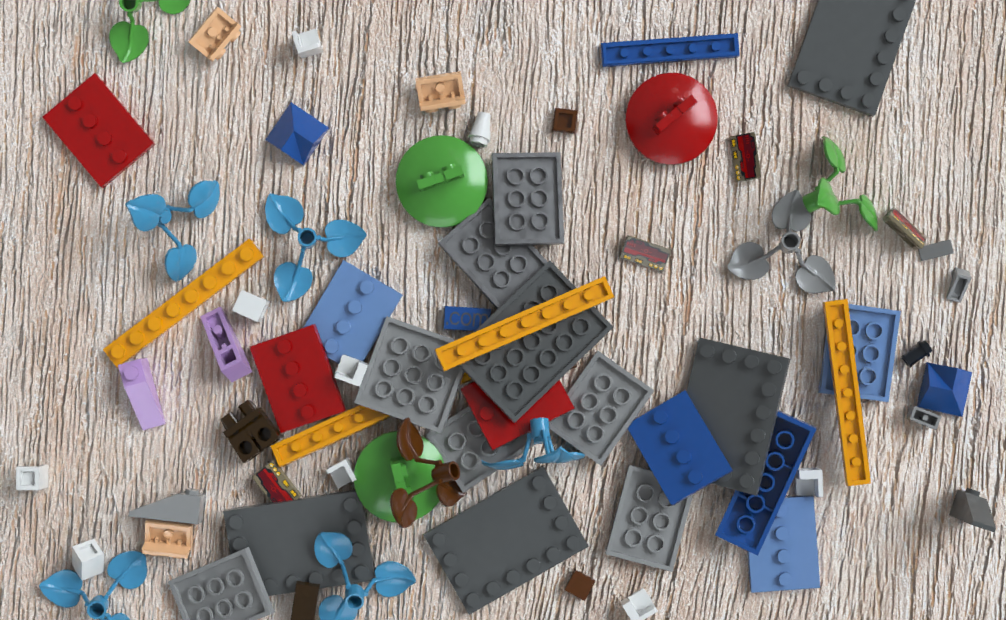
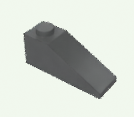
(972, 509)

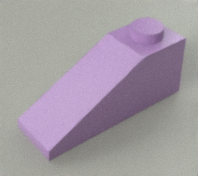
(225, 345)
(142, 392)

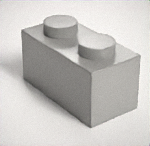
(923, 417)

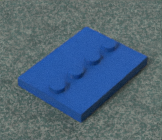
(679, 448)

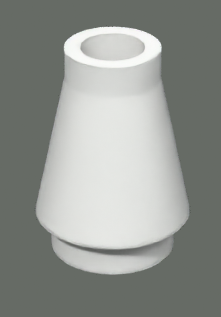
(480, 131)

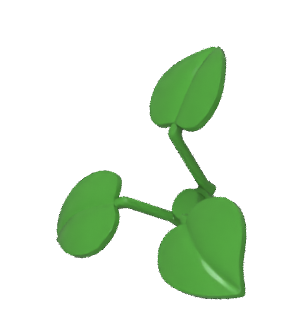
(130, 39)
(824, 196)

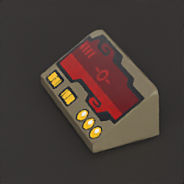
(745, 157)
(904, 229)
(645, 253)
(275, 483)

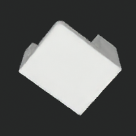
(307, 43)
(251, 306)
(351, 370)
(342, 472)
(32, 477)
(809, 482)
(87, 559)
(639, 605)

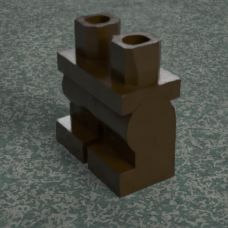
(252, 427)

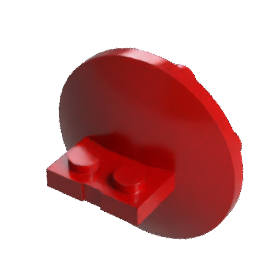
(671, 118)

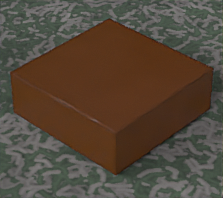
(564, 120)
(579, 584)

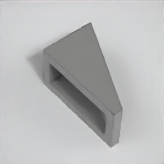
(936, 250)
(959, 284)

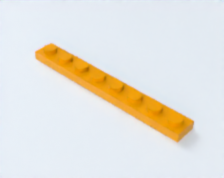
(183, 303)
(524, 323)
(846, 392)

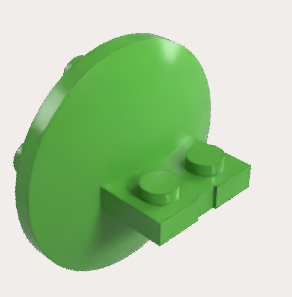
(441, 181)
(383, 469)

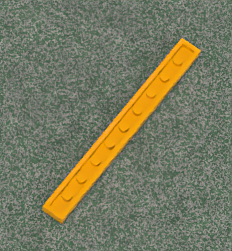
(329, 432)

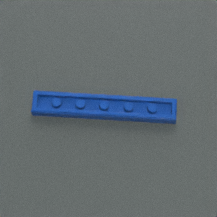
(670, 50)

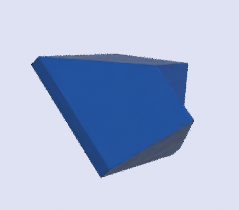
(297, 133)
(944, 389)

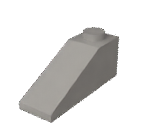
(180, 507)

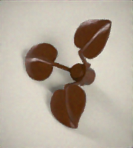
(444, 476)

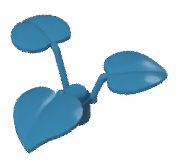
(151, 211)
(342, 238)
(540, 435)
(390, 580)
(65, 585)

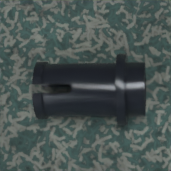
(917, 353)

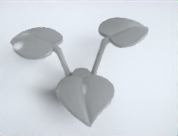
(789, 214)

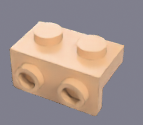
(215, 34)
(440, 91)
(168, 538)

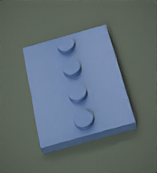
(352, 312)
(874, 349)
(789, 551)

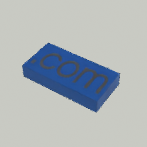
(465, 318)

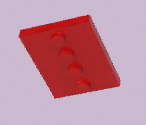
(99, 130)
(297, 378)
(499, 428)

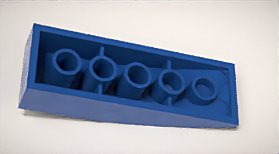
(751, 516)

